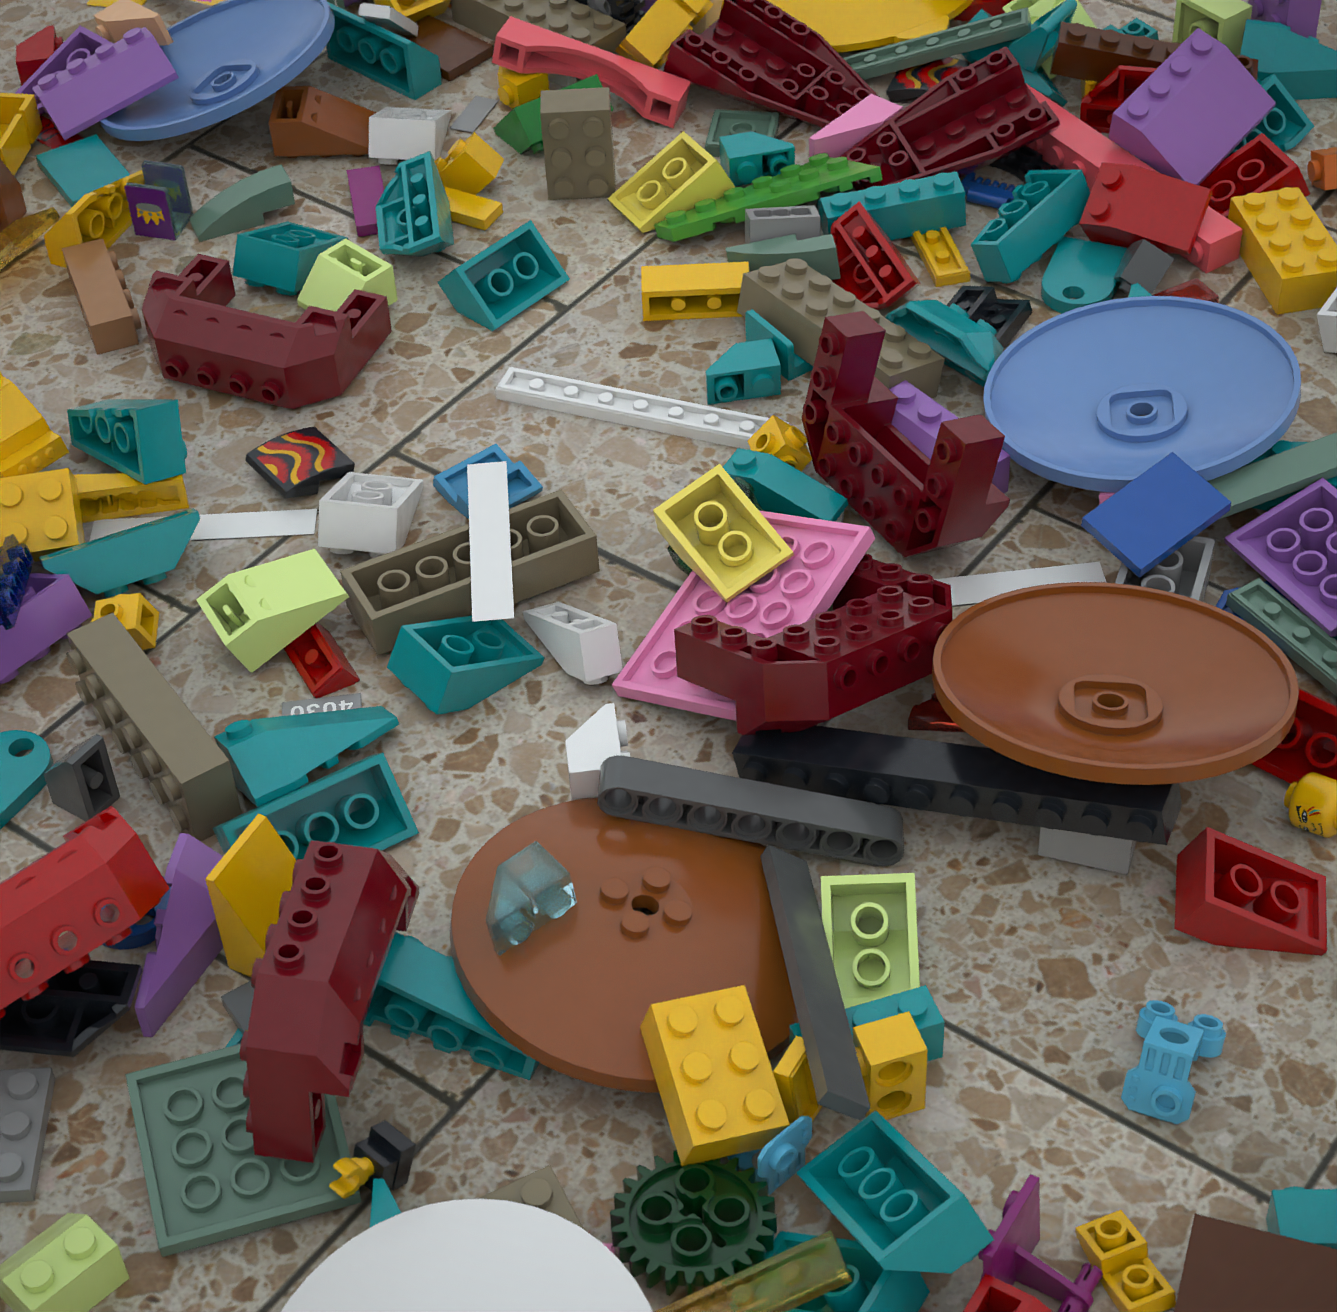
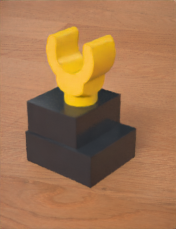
(381, 1155)

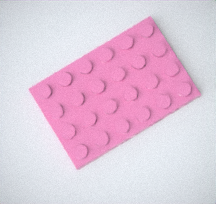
(786, 596)

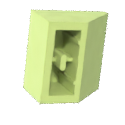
(343, 270)

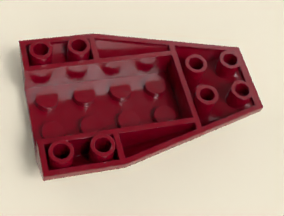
(958, 124)

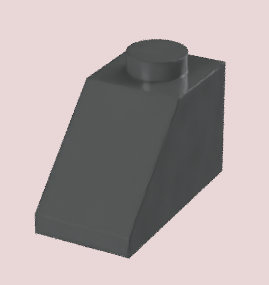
(1143, 265)
(83, 779)

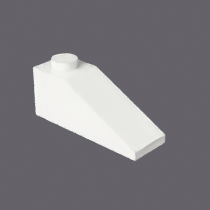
(578, 641)

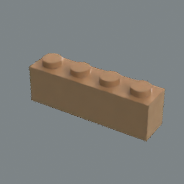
(102, 296)

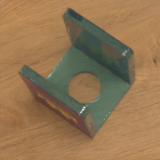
(161, 204)

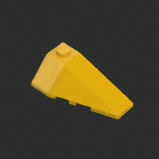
(95, 216)

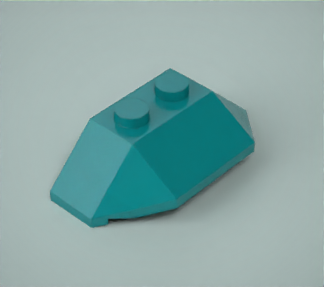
(414, 210)
(964, 344)
(127, 555)

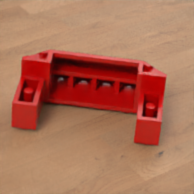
(65, 892)

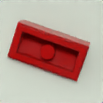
(321, 662)

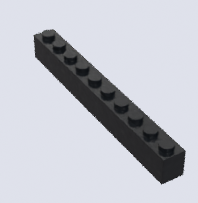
(955, 782)

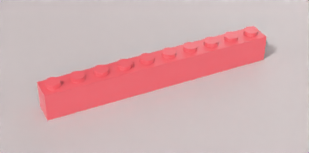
(1082, 147)

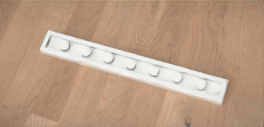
(629, 407)

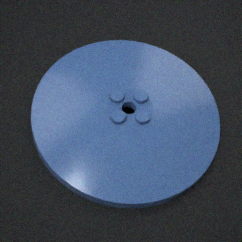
(226, 64)
(1201, 372)

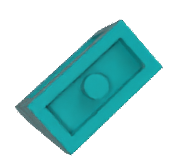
(1039, 44)

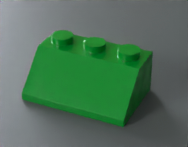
(522, 125)

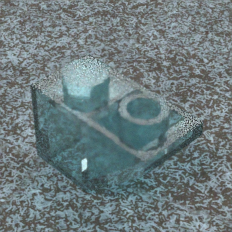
(527, 895)

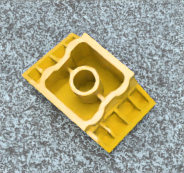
(25, 437)

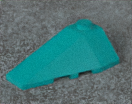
(1298, 62)

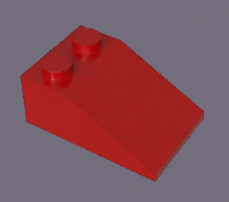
(1252, 169)
(1144, 204)
(1248, 897)

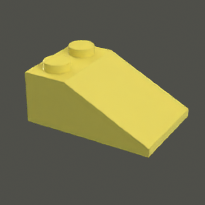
(671, 183)
(721, 534)

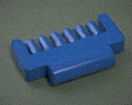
(985, 194)

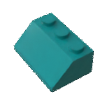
(504, 278)

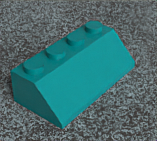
(382, 55)
(903, 206)
(346, 807)
(895, 1200)

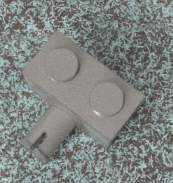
(781, 221)

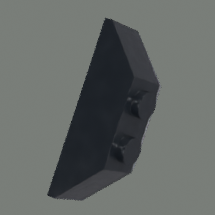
(70, 1009)

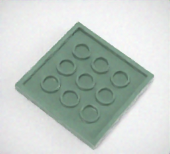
(203, 1161)

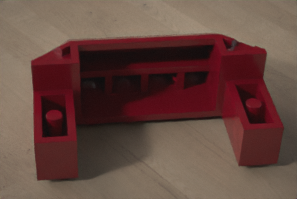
(255, 354)
(883, 475)
(819, 669)
(317, 991)

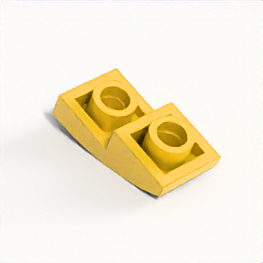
(1123, 1258)

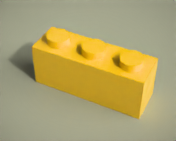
(691, 290)

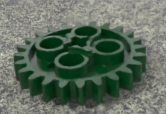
(696, 1209)

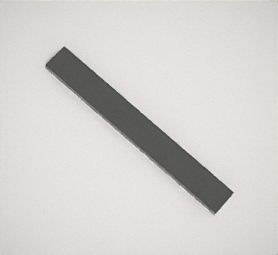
(814, 985)

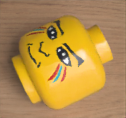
(1313, 804)

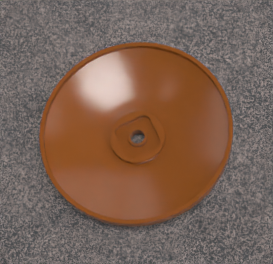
(1115, 683)
(589, 977)

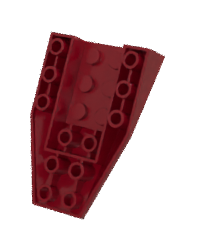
(768, 63)

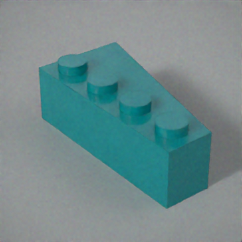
(1030, 223)
(132, 436)
(425, 997)

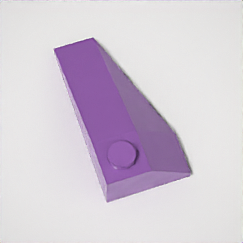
(78, 45)
(184, 937)

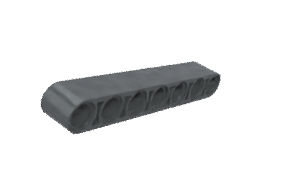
(750, 811)

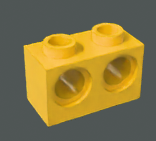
(892, 1065)

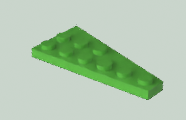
(790, 188)

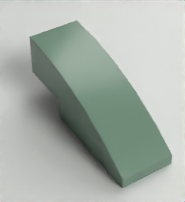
(243, 204)
(817, 251)

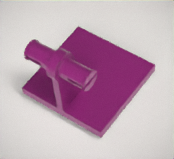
(1011, 1256)

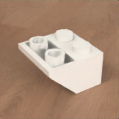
(590, 746)

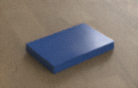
(1156, 514)

